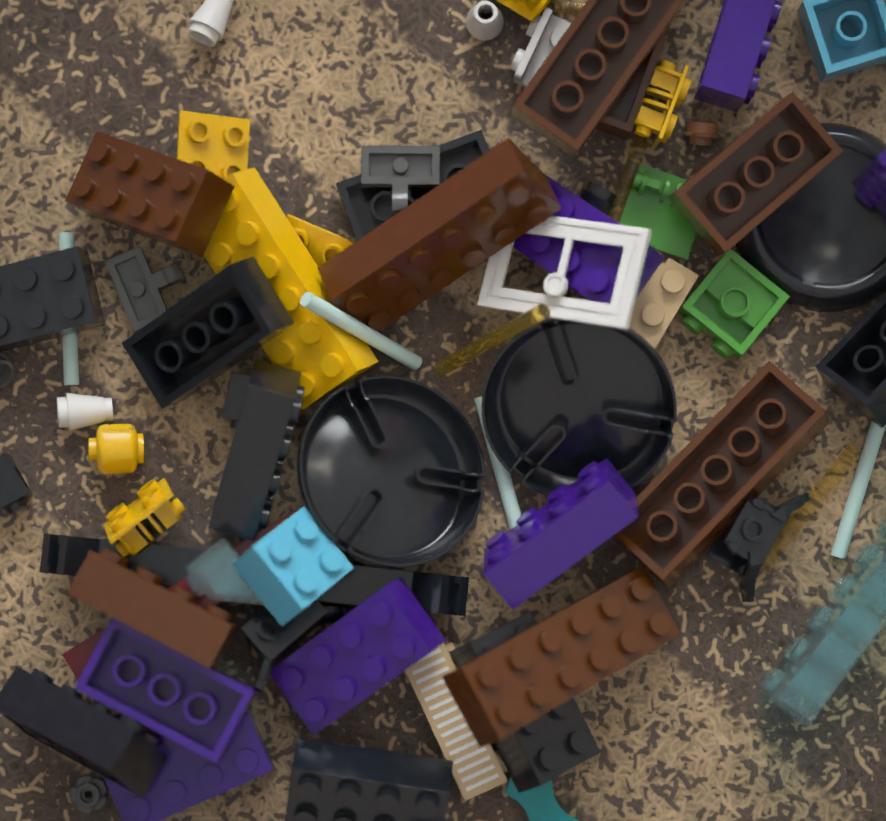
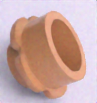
(701, 132)

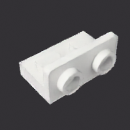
(545, 34)

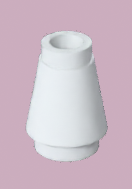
(210, 21)
(481, 28)
(83, 410)

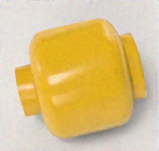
(116, 448)

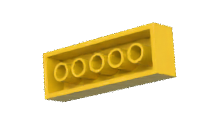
(315, 347)

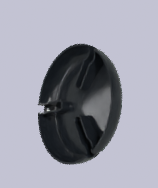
(823, 239)
(576, 398)
(391, 471)

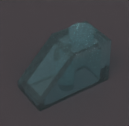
(217, 578)

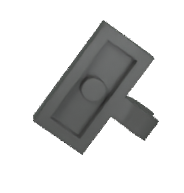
(401, 169)
(141, 287)

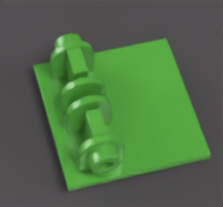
(652, 209)

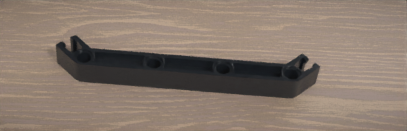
(433, 591)

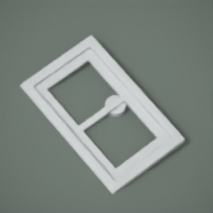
(613, 315)

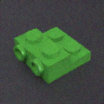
(732, 305)

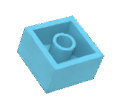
(844, 35)
(292, 566)

